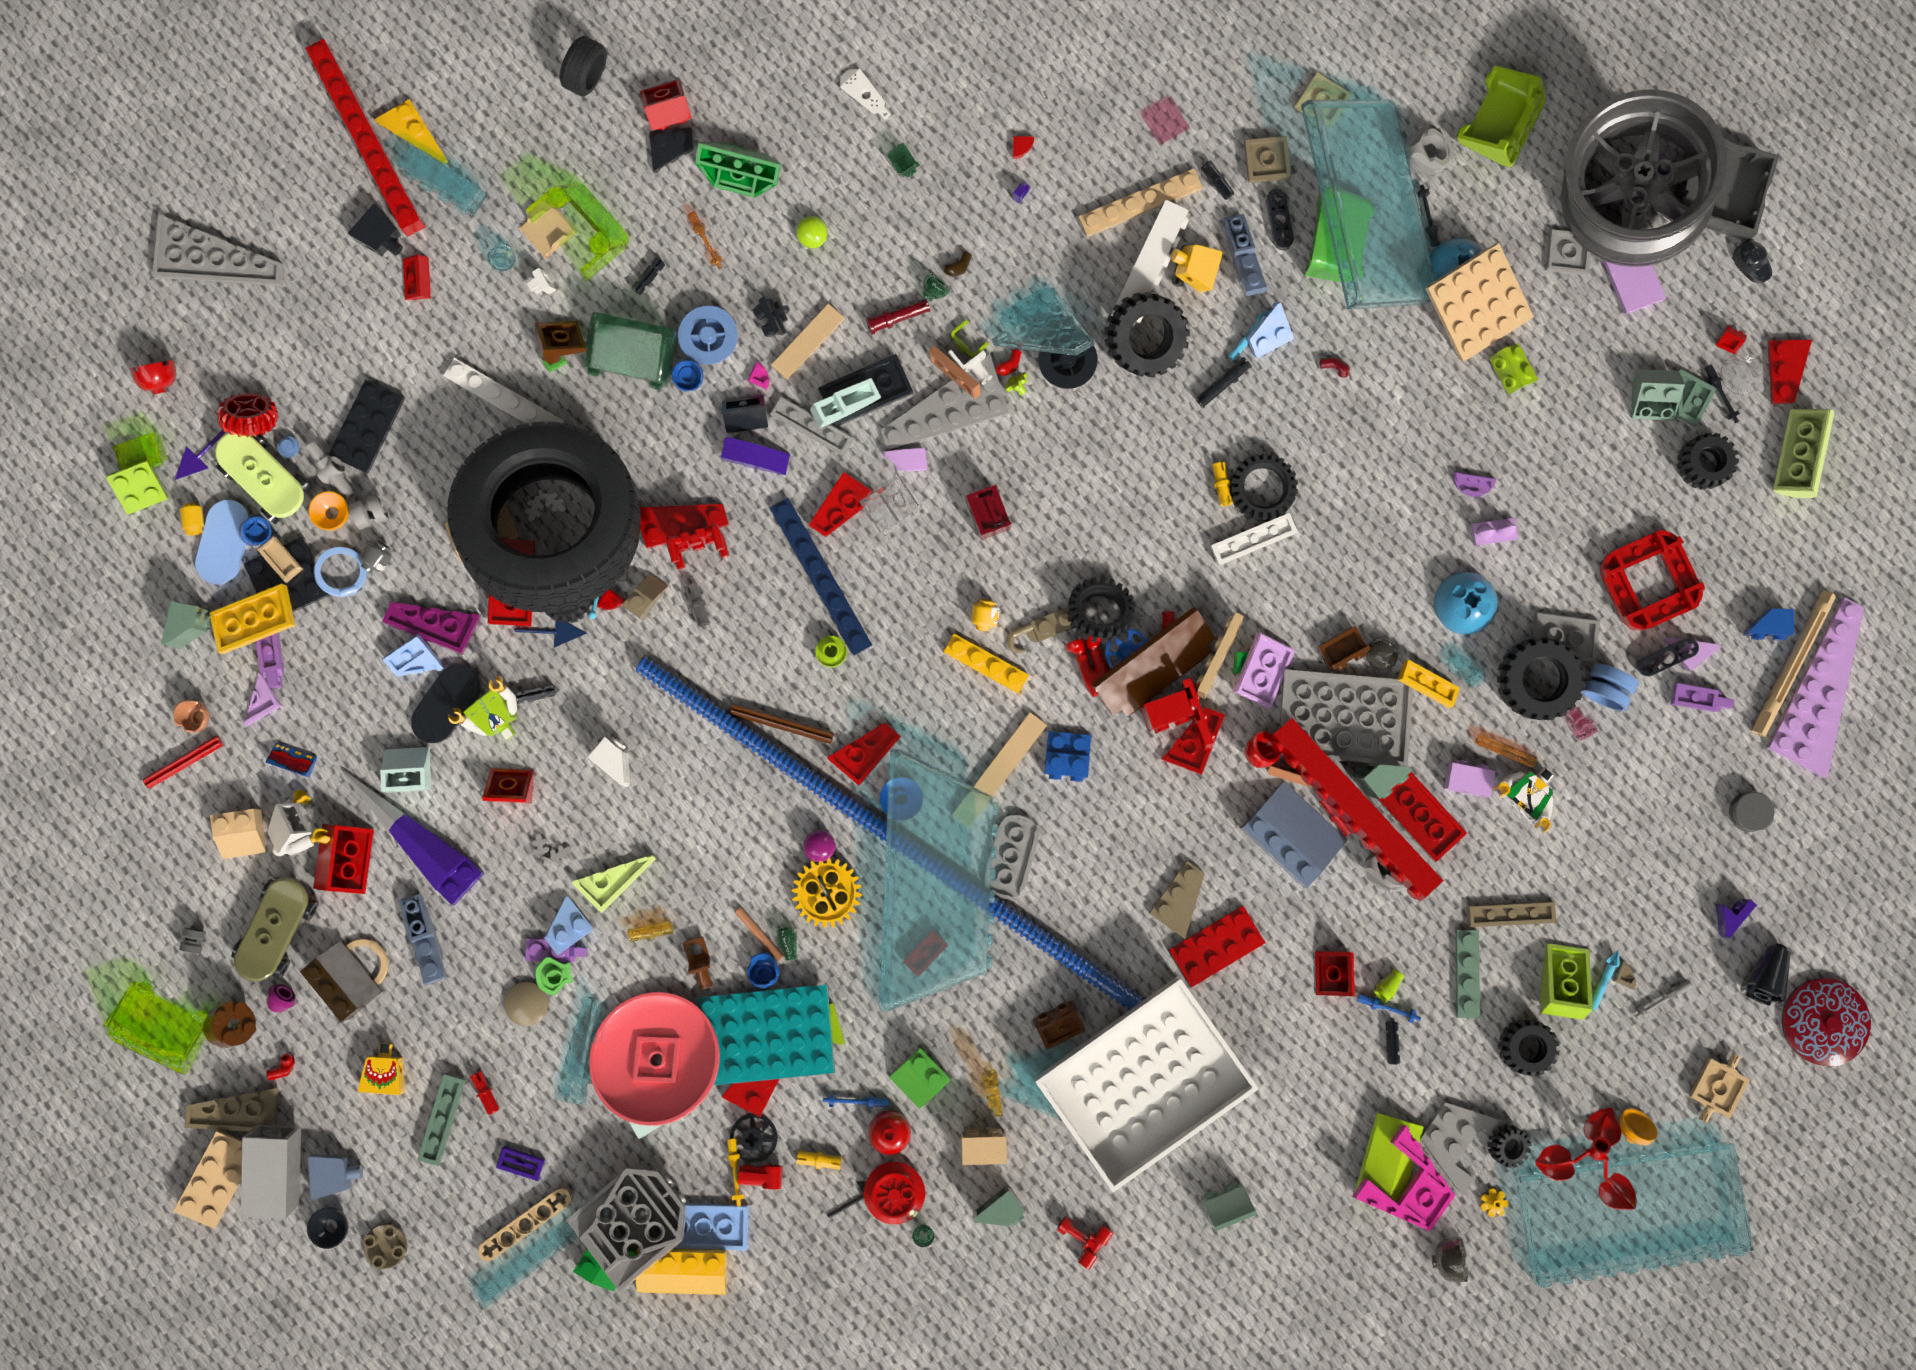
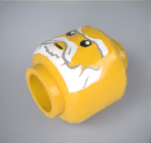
(985, 614)

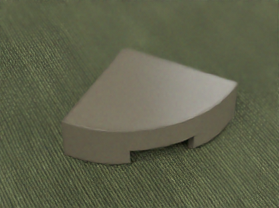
(1625, 976)

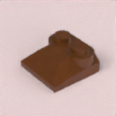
(558, 339)

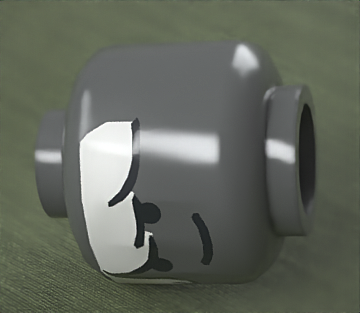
(375, 556)

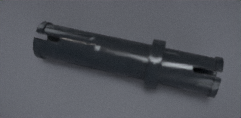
(1230, 376)

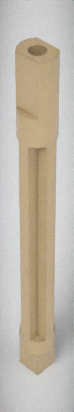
(1793, 663)

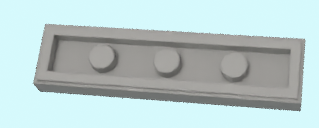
(805, 423)

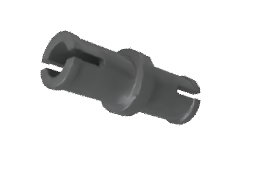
(697, 605)

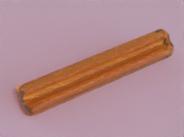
(1506, 750)

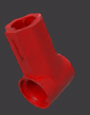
(765, 1176)

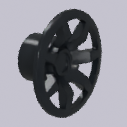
(753, 1137)

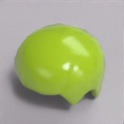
(812, 232)

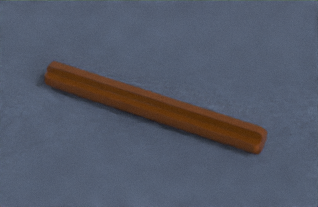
(782, 723)

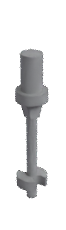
(1675, 992)

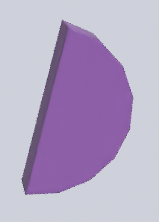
(1472, 484)

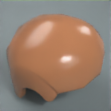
(191, 715)

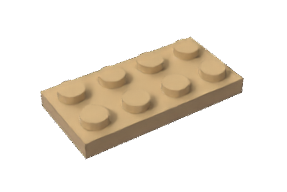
(1215, 662)
(213, 1181)

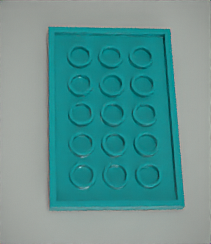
(772, 1033)

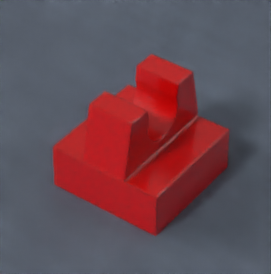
(1731, 340)

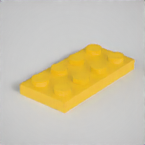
(252, 619)

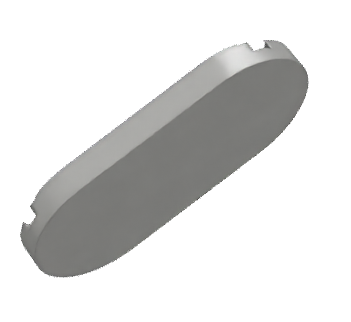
(1015, 852)

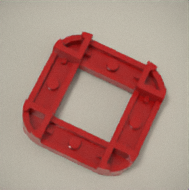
(1678, 566)

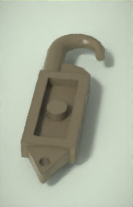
(1041, 629)

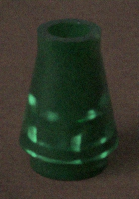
(788, 942)
(920, 1240)

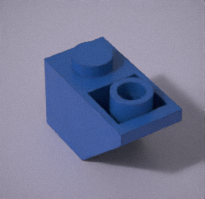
(1772, 623)

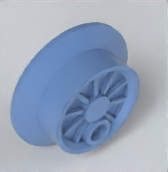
(708, 335)

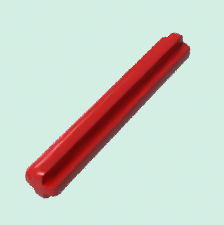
(182, 762)

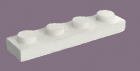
(1253, 539)

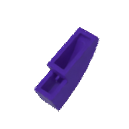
(755, 456)

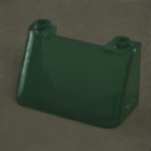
(630, 349)

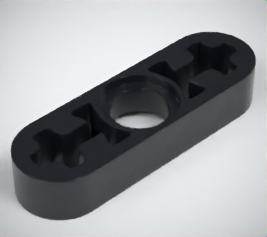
(1271, 205)
(1685, 655)

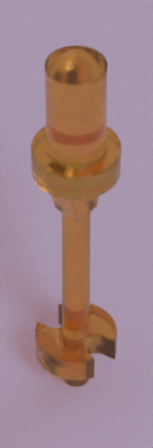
(699, 228)

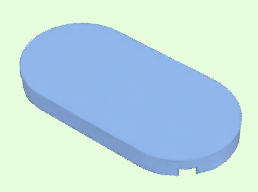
(220, 545)

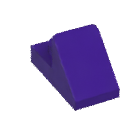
(1730, 921)

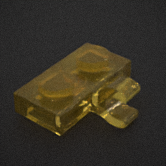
(991, 1087)

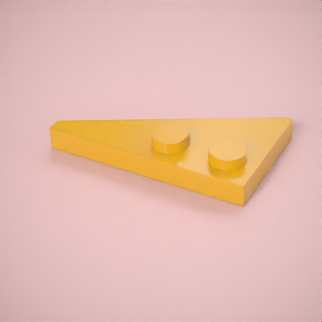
(407, 123)

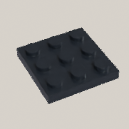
(301, 588)

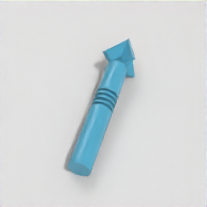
(1244, 342)
(1613, 962)

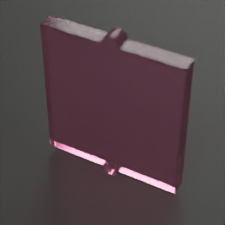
(1165, 121)

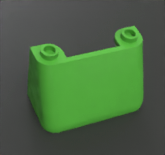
(1322, 257)

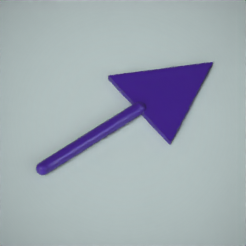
(191, 463)

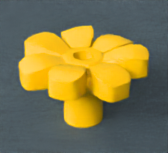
(1494, 1202)

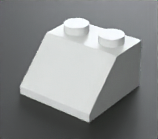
(612, 759)

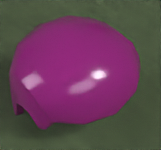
(819, 845)

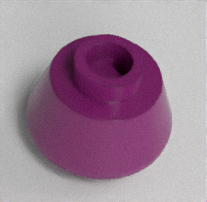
(280, 998)

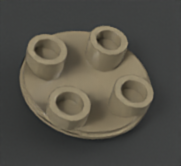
(526, 1004)
(385, 1246)

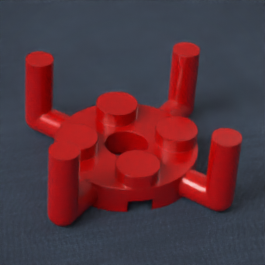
(697, 542)

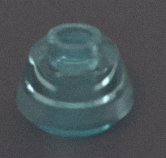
(501, 257)

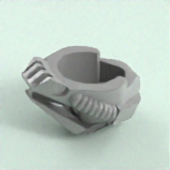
(1429, 151)
(1381, 876)

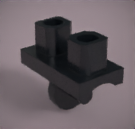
(775, 314)

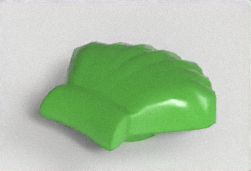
(552, 975)

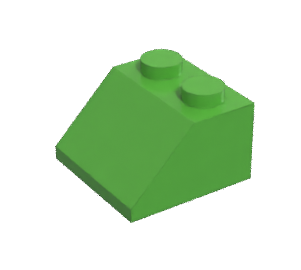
(920, 1077)

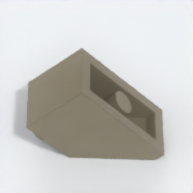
(645, 596)

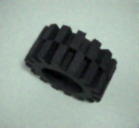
(1518, 1151)

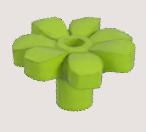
(1016, 383)

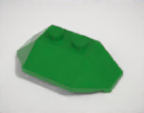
(737, 168)

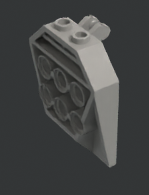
(664, 1210)

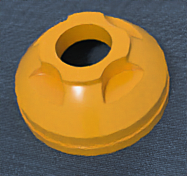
(319, 507)
(1637, 1127)

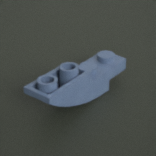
(1243, 255)
(424, 939)

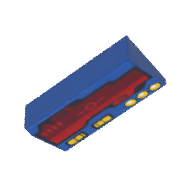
(291, 760)

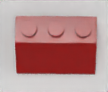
(344, 860)

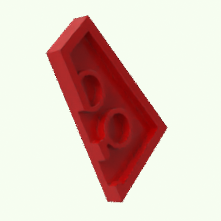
(839, 505)
(1199, 718)
(1188, 750)
(864, 754)

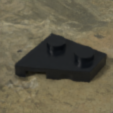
(669, 146)

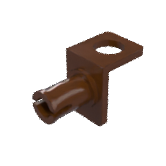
(699, 963)

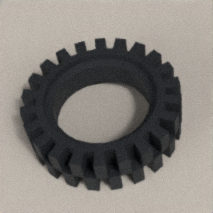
(1265, 462)
(1108, 590)

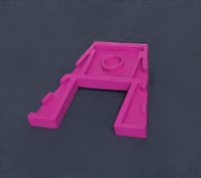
(1425, 1195)

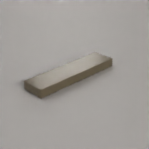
(1511, 914)

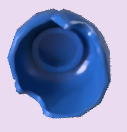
(687, 375)
(763, 970)

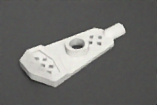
(860, 86)

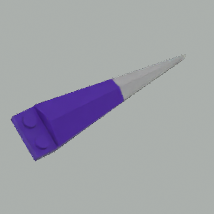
(440, 863)

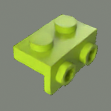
(1513, 368)

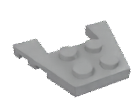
(1451, 1134)

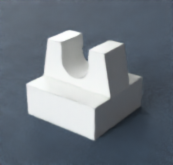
(541, 282)

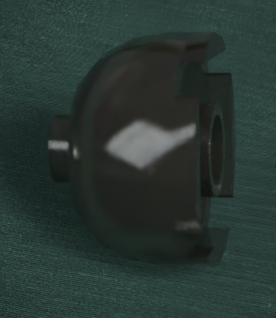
(1451, 1260)

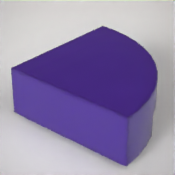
(1021, 192)

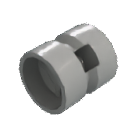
(361, 511)

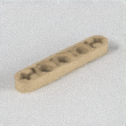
(514, 1227)

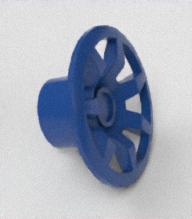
(1124, 649)

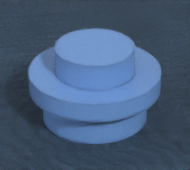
(288, 446)

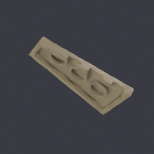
(234, 1112)

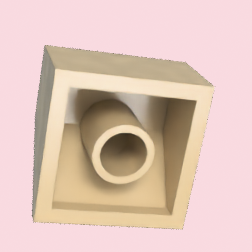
(239, 833)

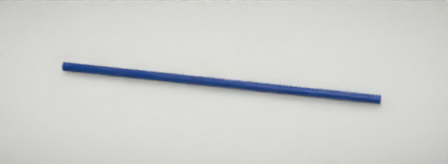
(874, 824)

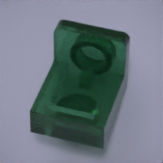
(902, 160)

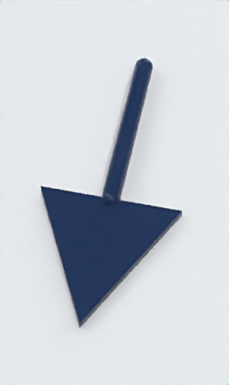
(563, 632)

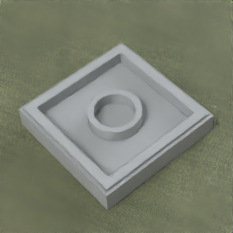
(1566, 254)

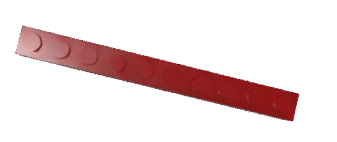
(365, 137)
(1356, 810)

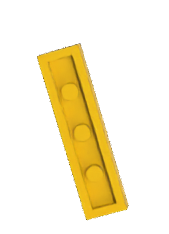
(986, 663)

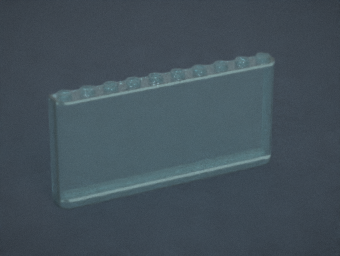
(1369, 202)
(1684, 1212)

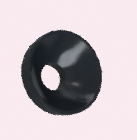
(319, 1235)

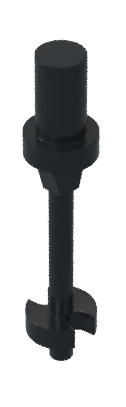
(1432, 229)
(1716, 382)

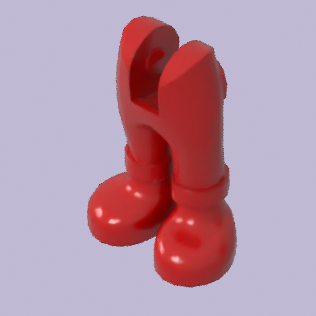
(1087, 673)

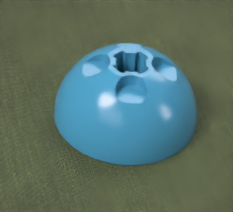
(1448, 253)
(1454, 604)

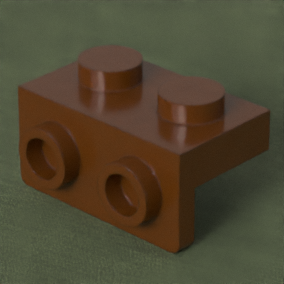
(1343, 648)

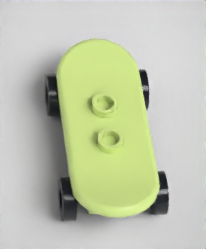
(261, 475)

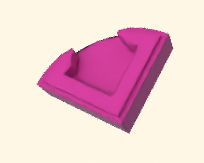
(759, 376)

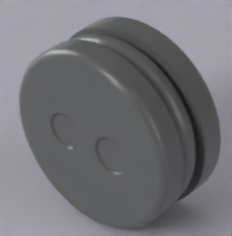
(1751, 812)

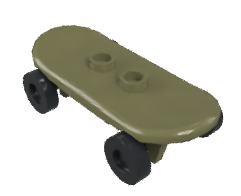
(272, 929)

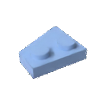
(1270, 332)
(413, 657)
(567, 927)

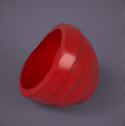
(1259, 750)

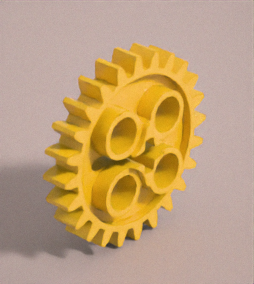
(809, 901)

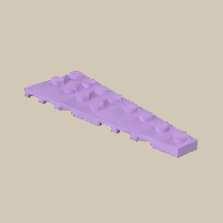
(1814, 713)

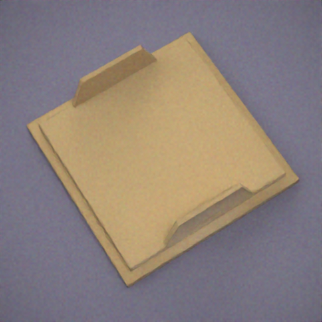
(548, 231)

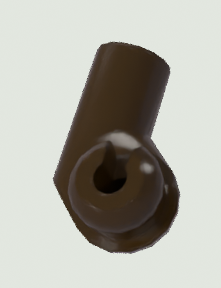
(958, 268)

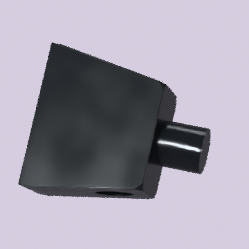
(376, 232)

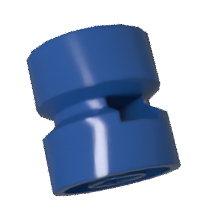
(255, 531)

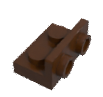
(1058, 1024)

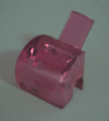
(1582, 726)

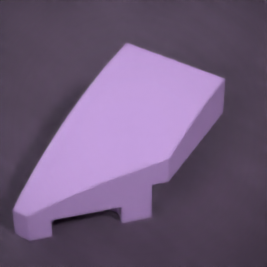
(908, 459)

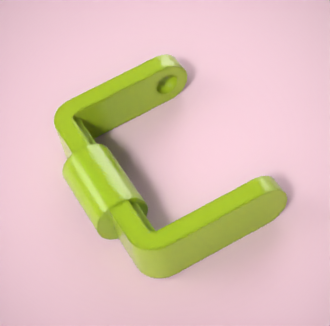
(962, 346)

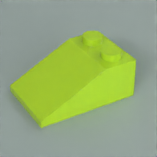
(1566, 982)

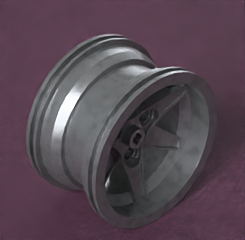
(1655, 116)

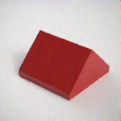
(509, 786)
(1334, 973)

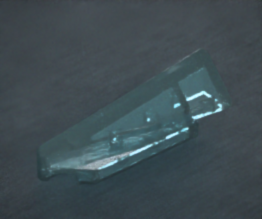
(576, 1069)

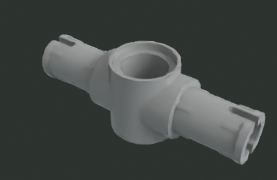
(330, 470)

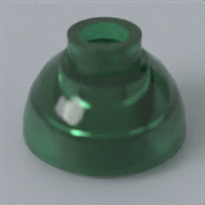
(934, 287)

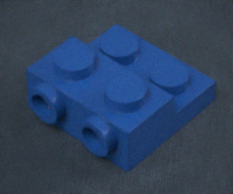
(1067, 756)

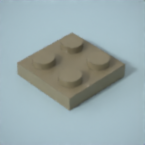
(1267, 159)

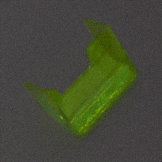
(610, 236)

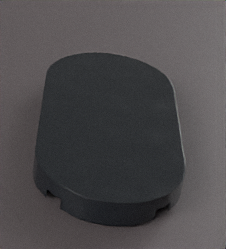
(454, 688)

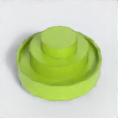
(831, 651)

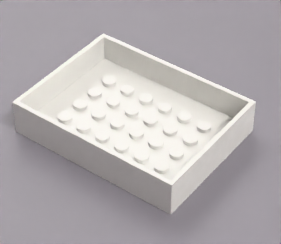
(1145, 1084)

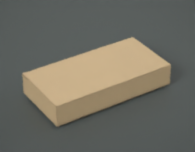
(280, 559)

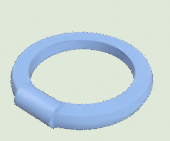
(344, 591)

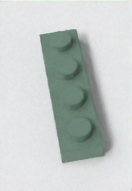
(1467, 974)
(441, 1119)

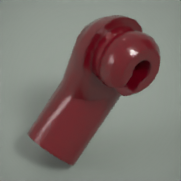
(1336, 363)

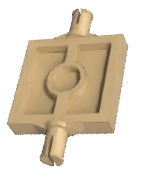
(1719, 1088)

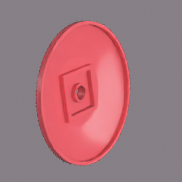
(632, 1037)

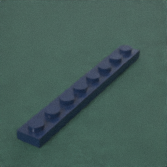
(821, 576)

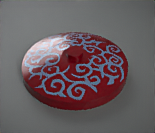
(1826, 1022)

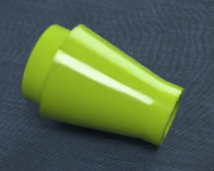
(1388, 986)

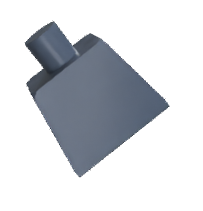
(331, 1174)

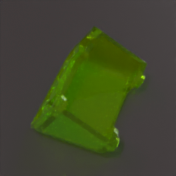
(156, 1028)

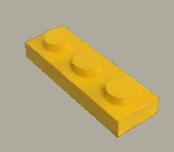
(1428, 683)

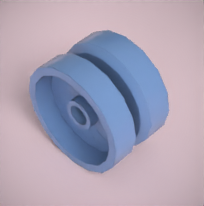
(1610, 687)

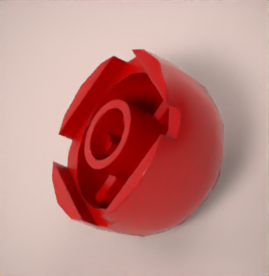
(154, 376)
(889, 1132)

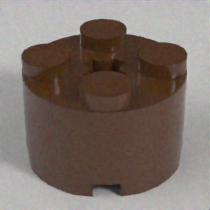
(241, 1029)

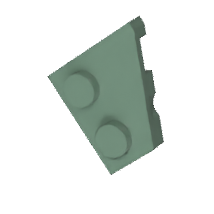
(1694, 398)

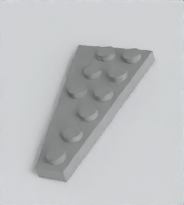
(198, 256)
(947, 411)

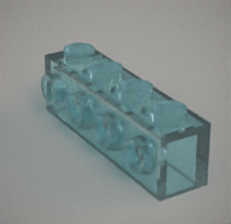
(442, 180)

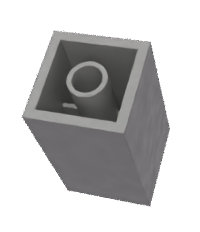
(270, 1172)

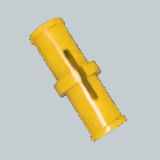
(1222, 484)
(819, 1159)

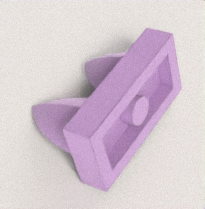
(1494, 531)

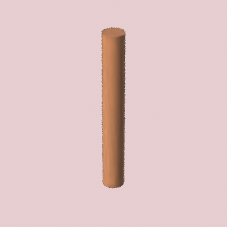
(759, 934)

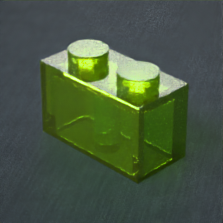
(138, 449)

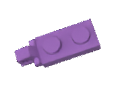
(271, 660)
(1699, 698)
(539, 948)

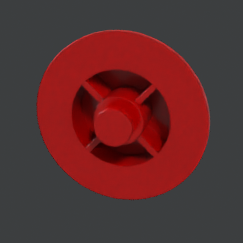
(894, 1193)

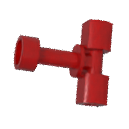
(1091, 1243)

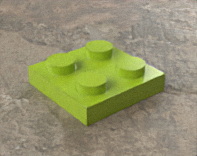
(137, 486)

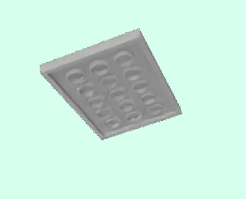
(1350, 715)

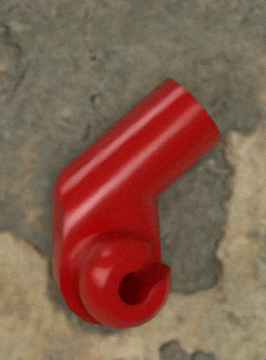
(1009, 366)
(284, 1069)

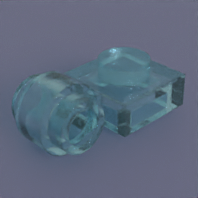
(1460, 664)

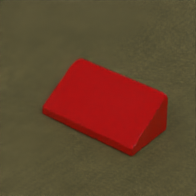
(416, 277)

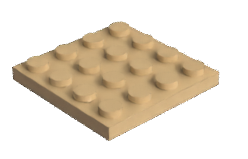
(1479, 302)

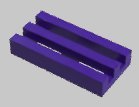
(538, 1169)

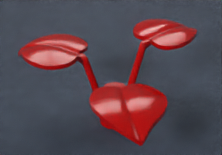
(1604, 1132)

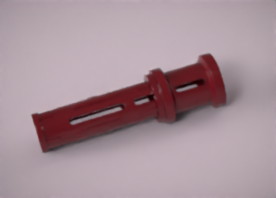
(888, 318)

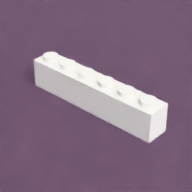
(1156, 251)

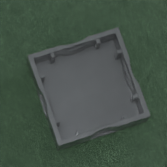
(1743, 192)

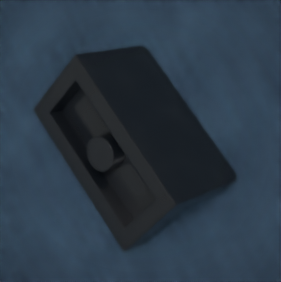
(744, 414)

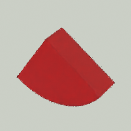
(1022, 145)
(610, 600)

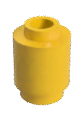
(192, 519)

